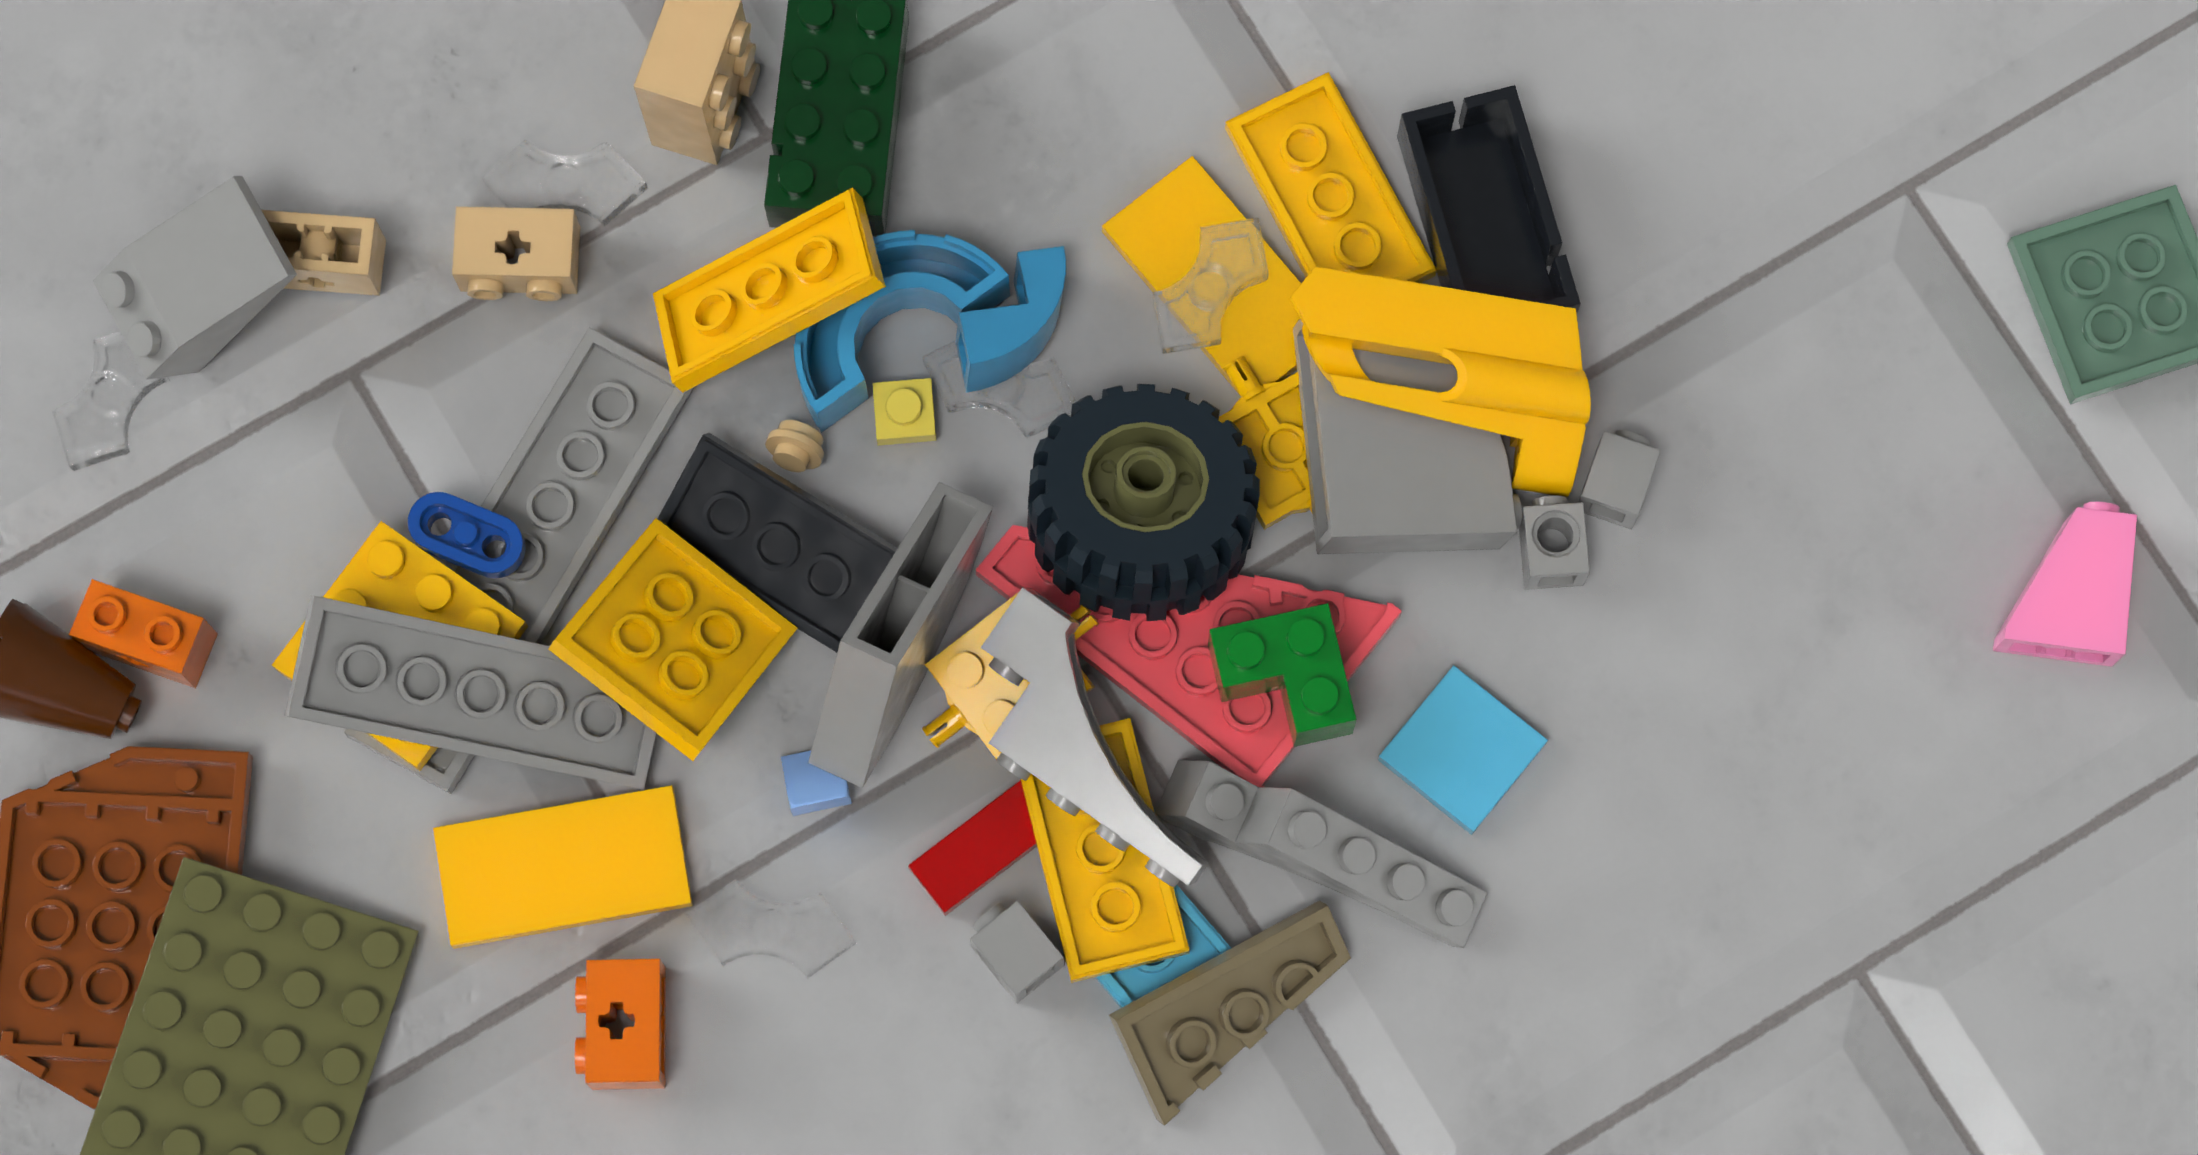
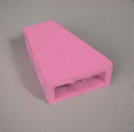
(2079, 592)

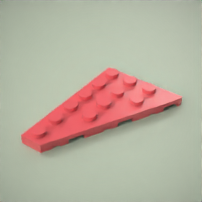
(1169, 660)

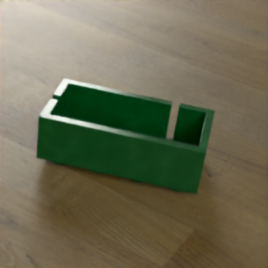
(837, 106)

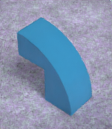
(1006, 339)

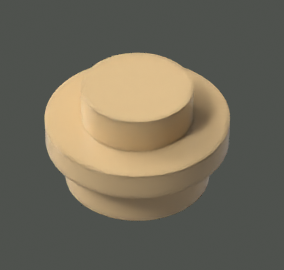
(795, 446)

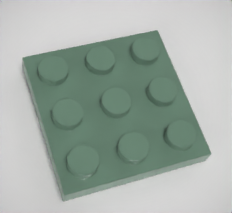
(2114, 292)

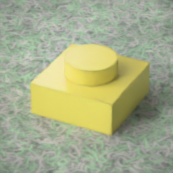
(904, 411)

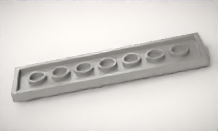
(566, 492)

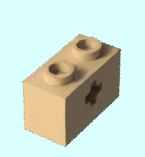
(491, 234)
(331, 251)

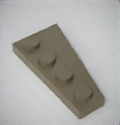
(1208, 1015)

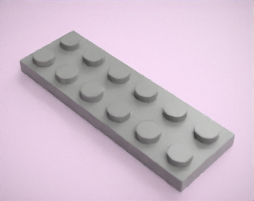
(461, 693)

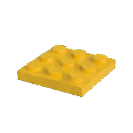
(406, 580)
(673, 639)

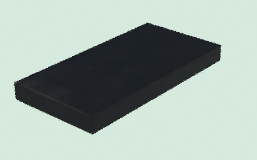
(776, 539)

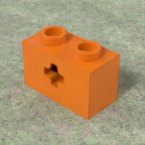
(143, 633)
(639, 991)

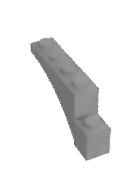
(1061, 743)
(1320, 846)

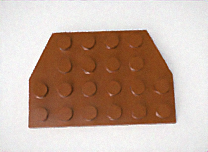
(86, 892)

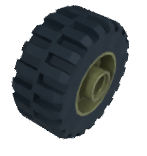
(1142, 502)

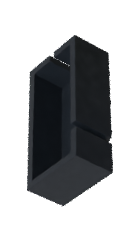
(1485, 200)

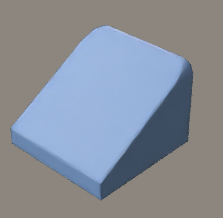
(810, 787)

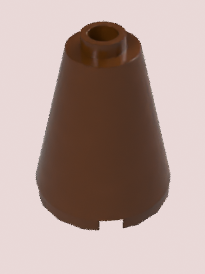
(57, 680)

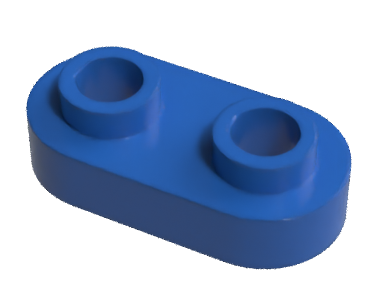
(469, 534)

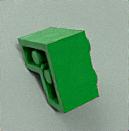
(1292, 655)

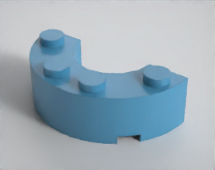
(917, 273)

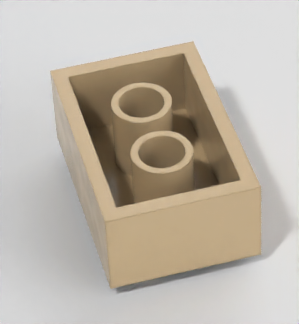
(696, 77)

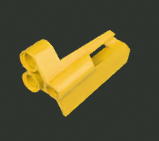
(1511, 359)

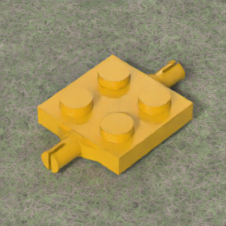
(1274, 431)
(976, 692)

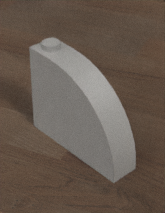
(1398, 476)
(897, 634)

